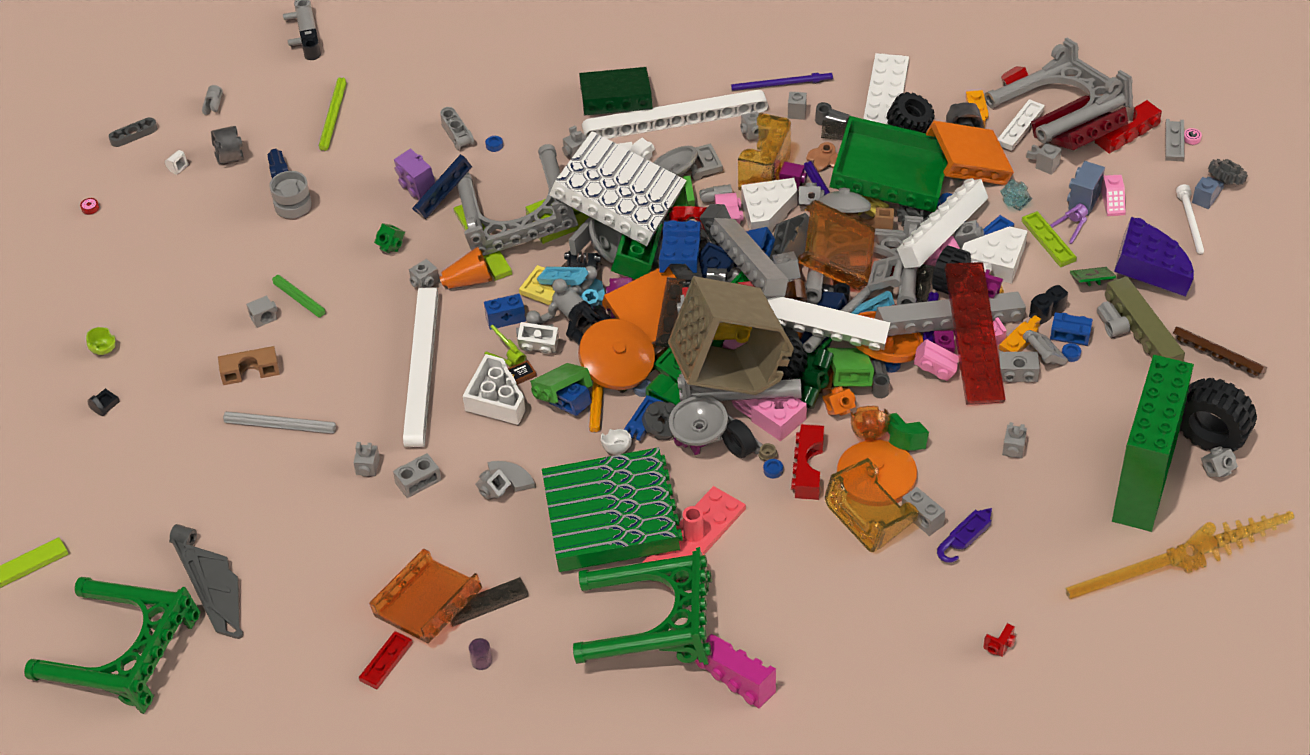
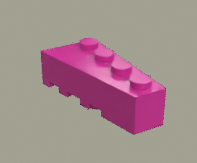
(739, 672)

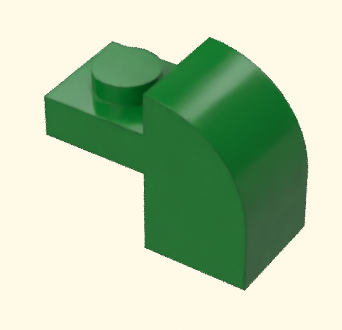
(907, 435)

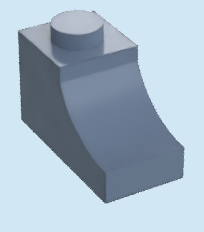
(1207, 191)

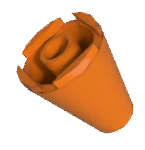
(466, 271)

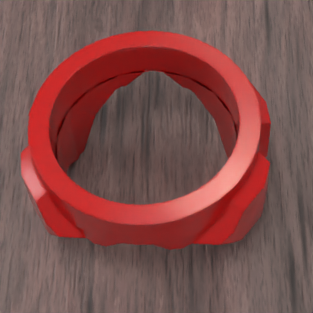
(682, 213)

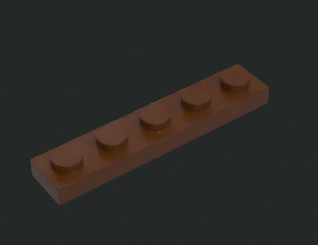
(1219, 351)

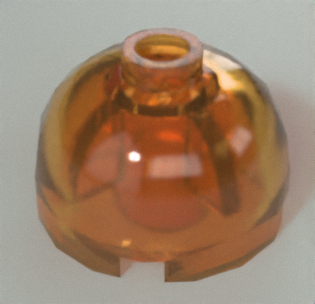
(870, 423)

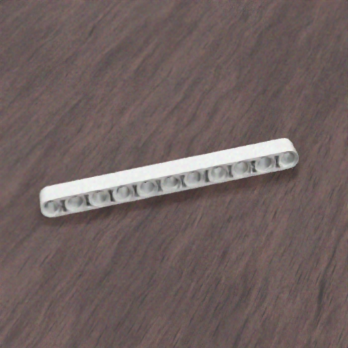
(676, 115)
(421, 368)

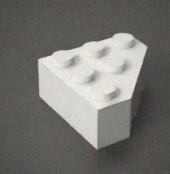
(768, 202)
(1000, 249)
(494, 392)

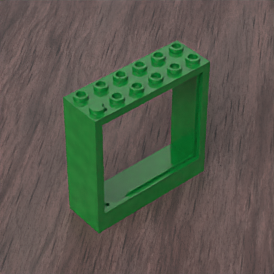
(1152, 442)

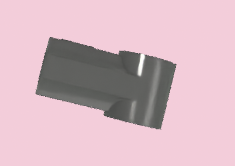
(825, 112)
(881, 380)

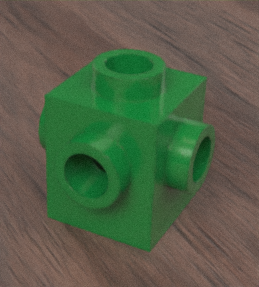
(389, 238)

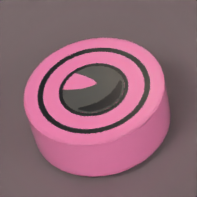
(1192, 136)

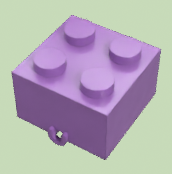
(414, 173)

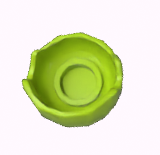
(100, 341)

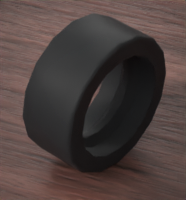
(739, 439)

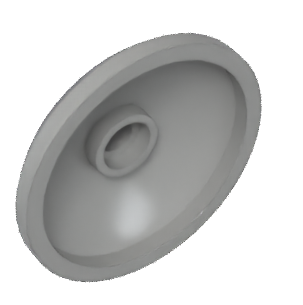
(678, 160)
(846, 201)
(604, 239)
(698, 413)

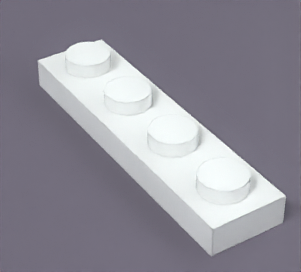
(1020, 124)

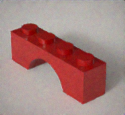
(1144, 118)
(807, 479)

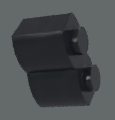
(1048, 303)

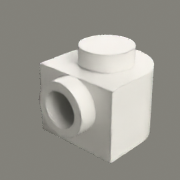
(643, 148)

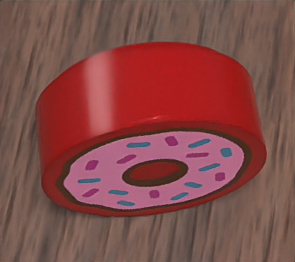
(89, 206)

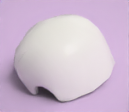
(616, 441)

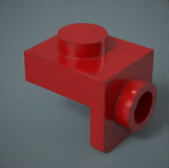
(999, 645)

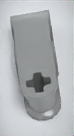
(455, 128)

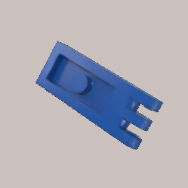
(635, 424)

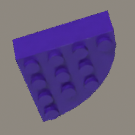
(1154, 258)

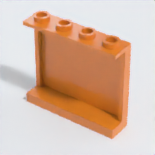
(971, 152)
(640, 301)

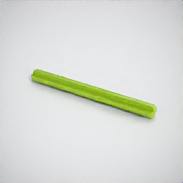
(332, 114)

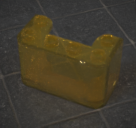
(775, 148)

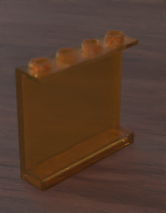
(838, 245)
(424, 597)

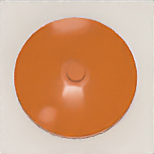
(897, 347)
(616, 354)
(895, 465)

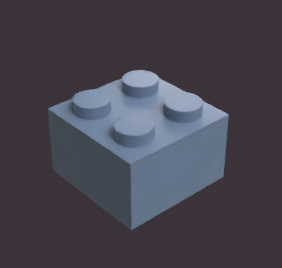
(1086, 186)

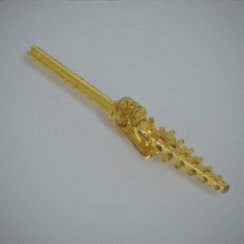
(1201, 542)

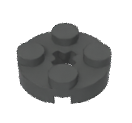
(651, 416)

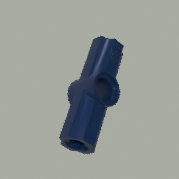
(276, 162)

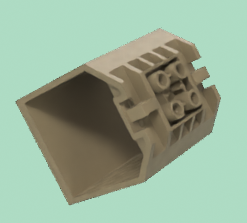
(741, 370)

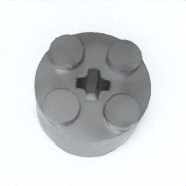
(965, 114)
(227, 145)

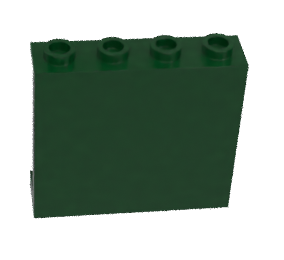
(615, 91)

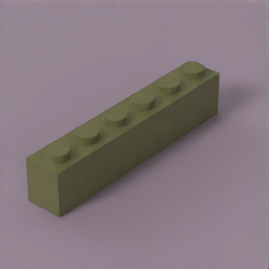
(1142, 320)

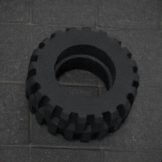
(1226, 402)

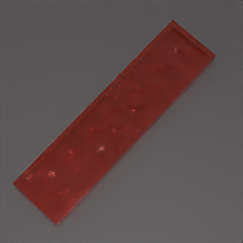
(974, 333)

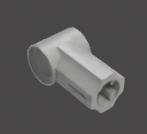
(1114, 323)

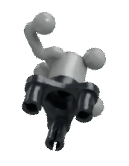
(569, 302)

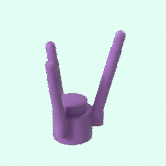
(1076, 214)

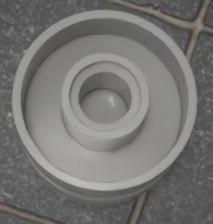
(290, 194)

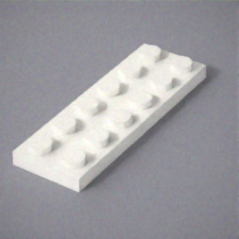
(885, 85)

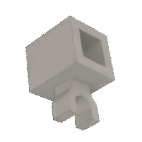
(573, 142)
(1047, 157)
(1014, 440)
(366, 459)

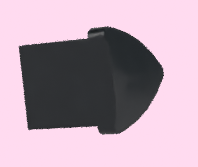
(103, 402)

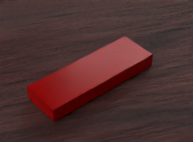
(385, 660)

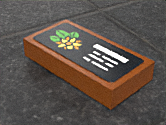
(522, 372)

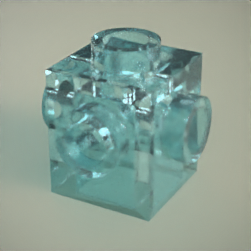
(1016, 194)

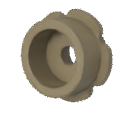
(767, 452)

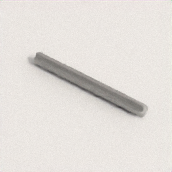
(279, 422)

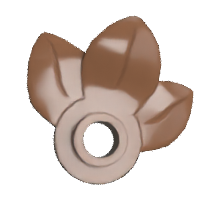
(822, 157)

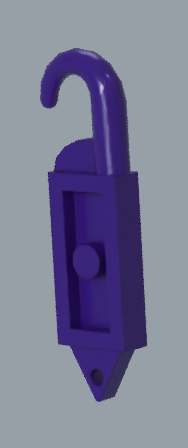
(965, 533)

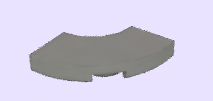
(518, 476)

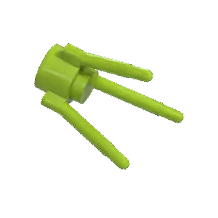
(514, 355)

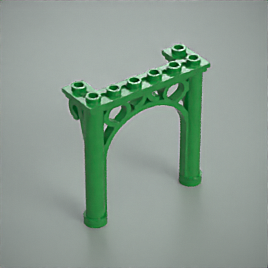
(685, 639)
(127, 684)

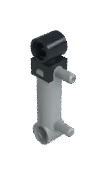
(307, 29)

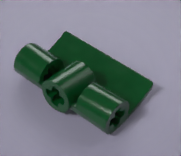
(815, 376)

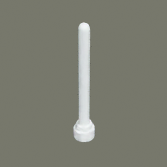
(1184, 193)

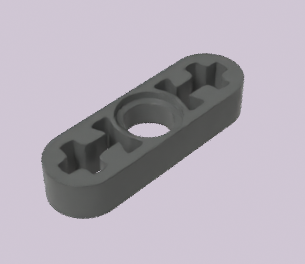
(148, 127)

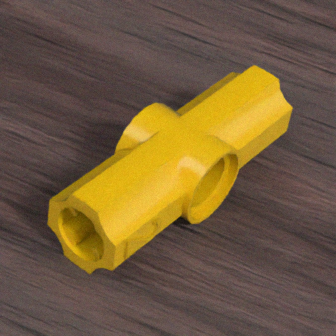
(732, 332)

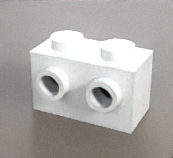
(538, 338)

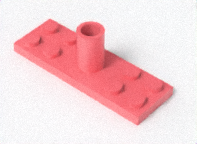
(704, 523)

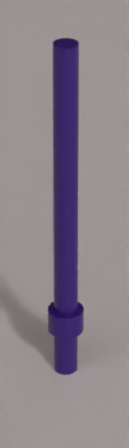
(814, 78)

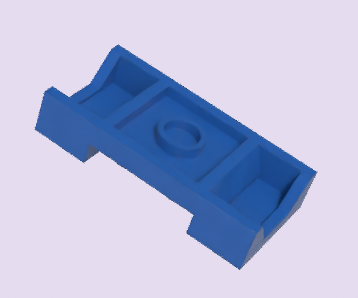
(680, 244)

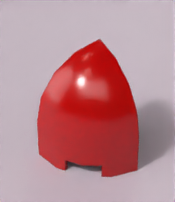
(1014, 74)

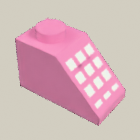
(1113, 195)

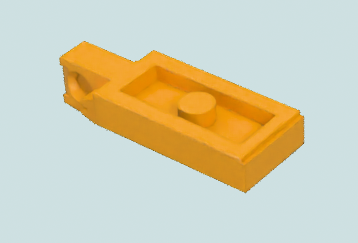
(978, 98)
(1015, 340)

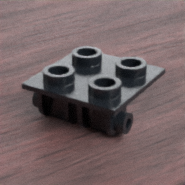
(576, 261)

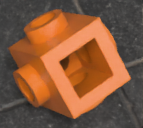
(839, 401)

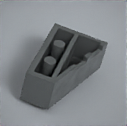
(791, 236)

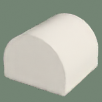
(176, 162)

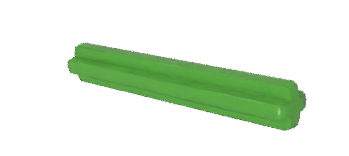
(298, 295)

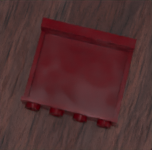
(1085, 132)

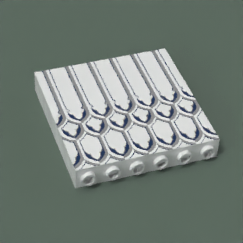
(618, 188)

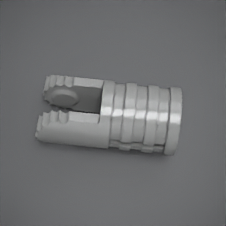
(212, 99)
(708, 194)

